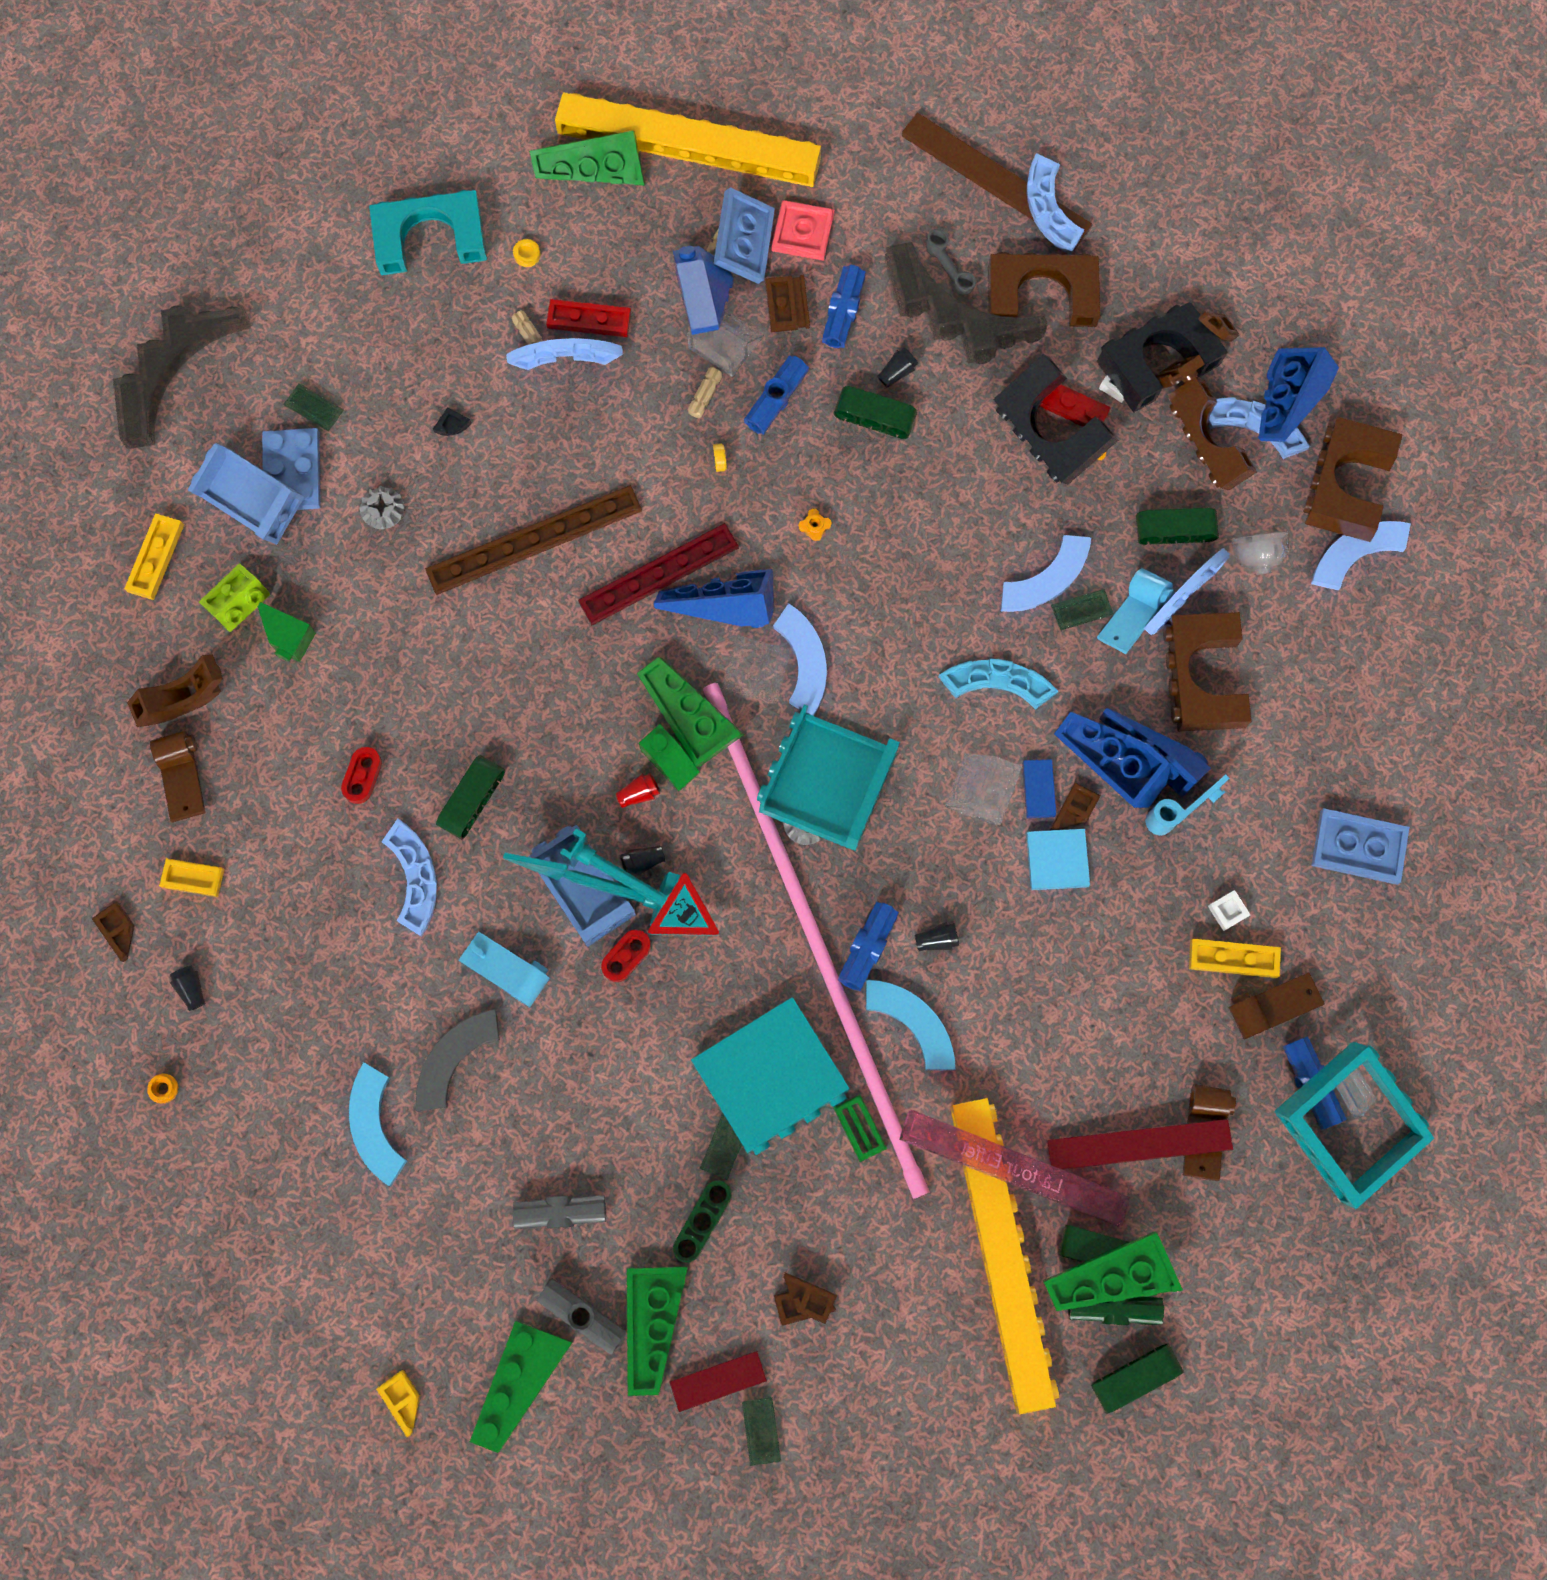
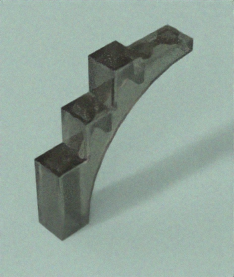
(948, 317)
(159, 360)

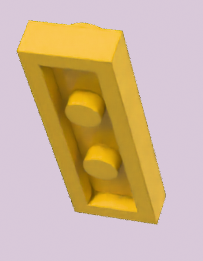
(154, 556)
(1234, 958)

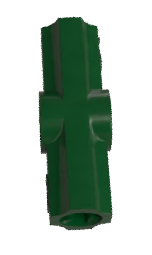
(1132, 1310)

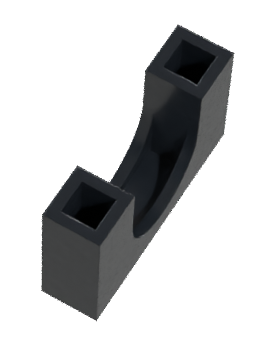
(1178, 329)
(1020, 405)

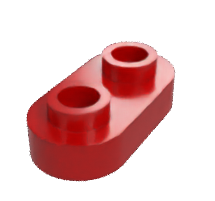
(362, 776)
(624, 955)

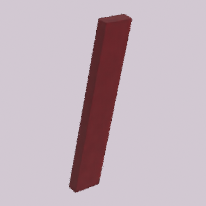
(658, 574)
(1140, 1145)

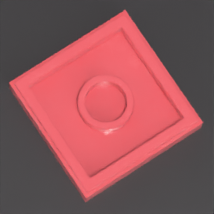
(803, 230)

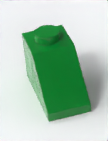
(286, 633)
(668, 757)

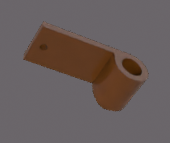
(179, 774)
(1275, 1005)
(1207, 1105)

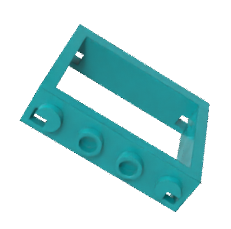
(1321, 1084)

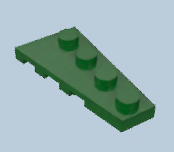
(597, 159)
(1120, 1274)
(651, 1320)

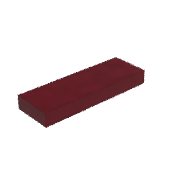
(718, 1381)

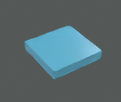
(1058, 859)

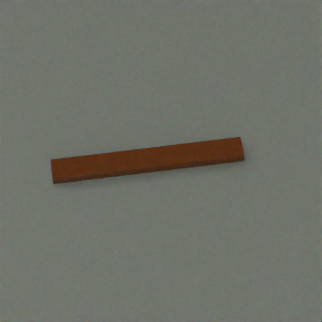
(977, 167)
(533, 539)

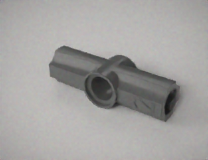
(559, 1212)
(565, 1303)

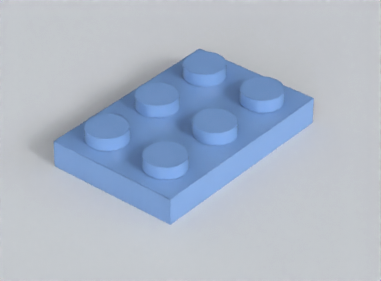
(744, 235)
(295, 461)
(1360, 846)

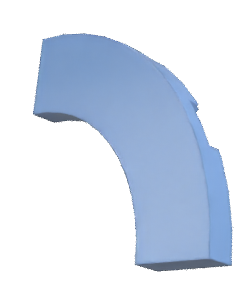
(1044, 208)
(547, 351)
(1248, 415)
(1347, 550)
(1052, 581)
(1195, 582)
(809, 656)
(420, 876)

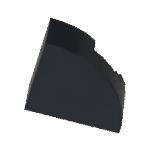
(451, 423)

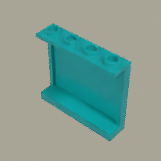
(826, 779)
(771, 1076)

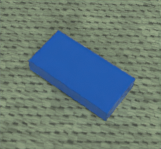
(1039, 788)

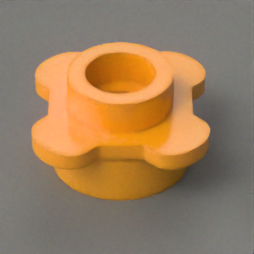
(814, 532)

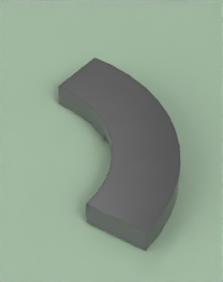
(448, 1053)

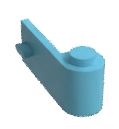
(1145, 599)
(1169, 813)
(505, 969)

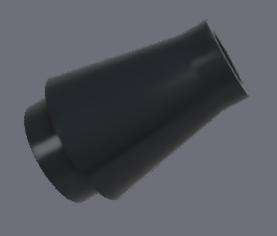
(898, 366)
(641, 859)
(938, 938)
(188, 987)

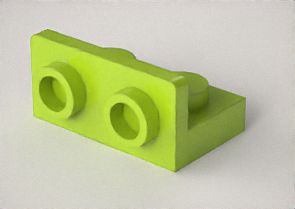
(234, 597)

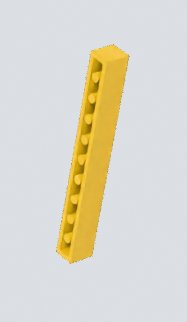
(691, 139)
(1007, 1271)

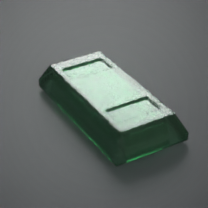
(313, 407)
(1082, 609)
(721, 1150)
(761, 1431)

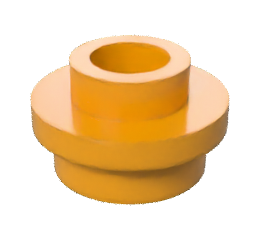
(154, 1084)

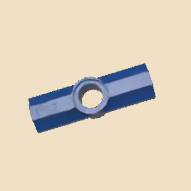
(843, 306)
(784, 382)
(868, 946)
(1305, 1066)

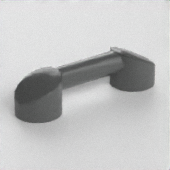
(936, 244)

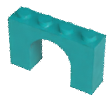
(395, 219)

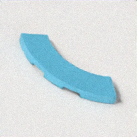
(999, 675)
(918, 1017)
(367, 1127)

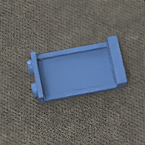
(246, 493)
(588, 909)

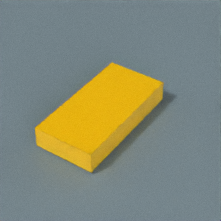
(191, 877)

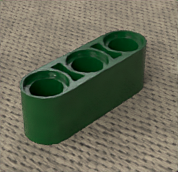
(875, 411)
(1178, 525)
(469, 796)
(689, 1230)
(1085, 1244)
(1138, 1379)

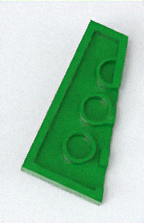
(690, 715)
(520, 1376)

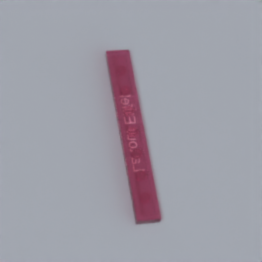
(1014, 1168)

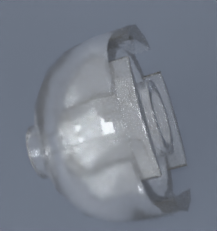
(1261, 551)

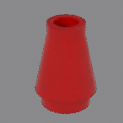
(639, 790)

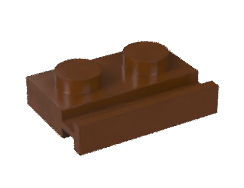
(787, 303)
(1180, 371)

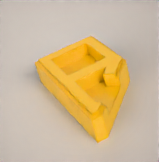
(401, 1400)

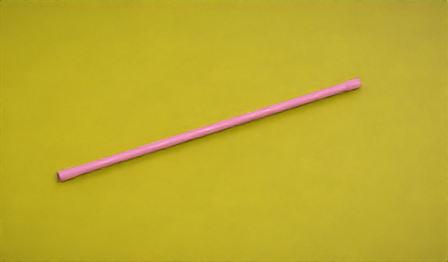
(911, 1171)

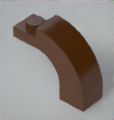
(178, 697)

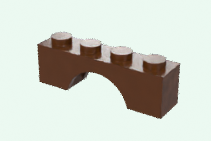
(1194, 405)

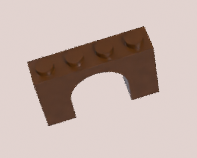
(1074, 273)
(1332, 507)
(1194, 707)

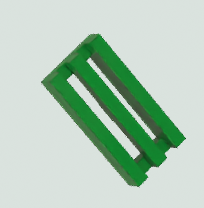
(848, 1104)

